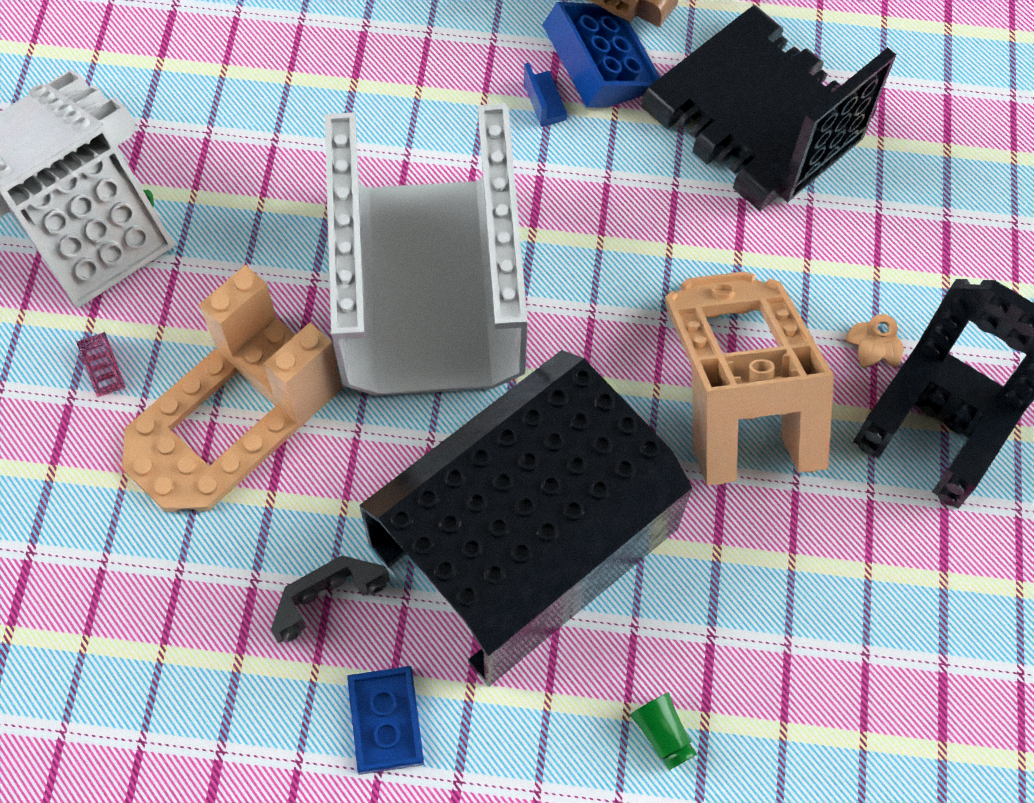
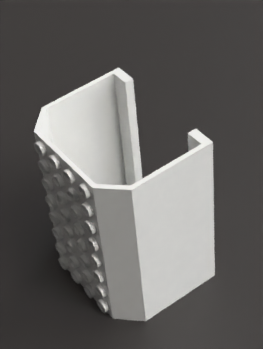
(426, 272)

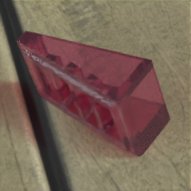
(92, 343)

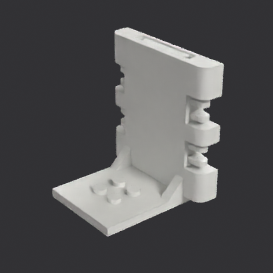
(75, 187)

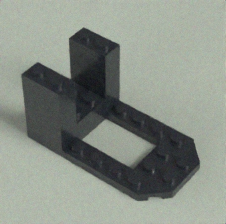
(957, 392)

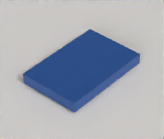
(385, 720)

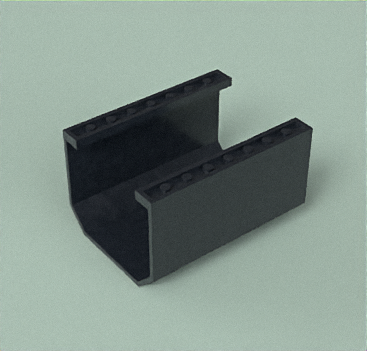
(532, 508)

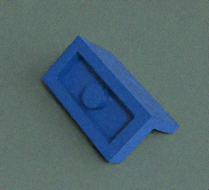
(544, 97)

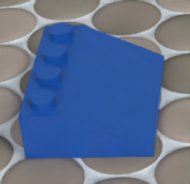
(599, 53)

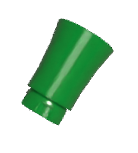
(664, 731)

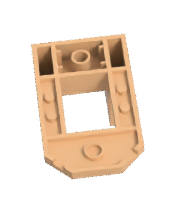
(287, 368)
(751, 383)

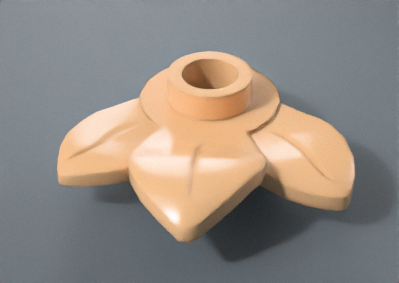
(874, 344)

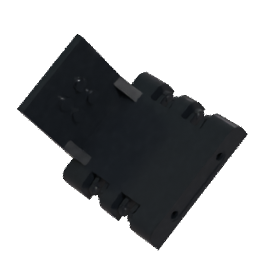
(766, 107)

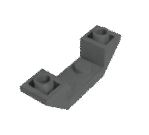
(367, 576)

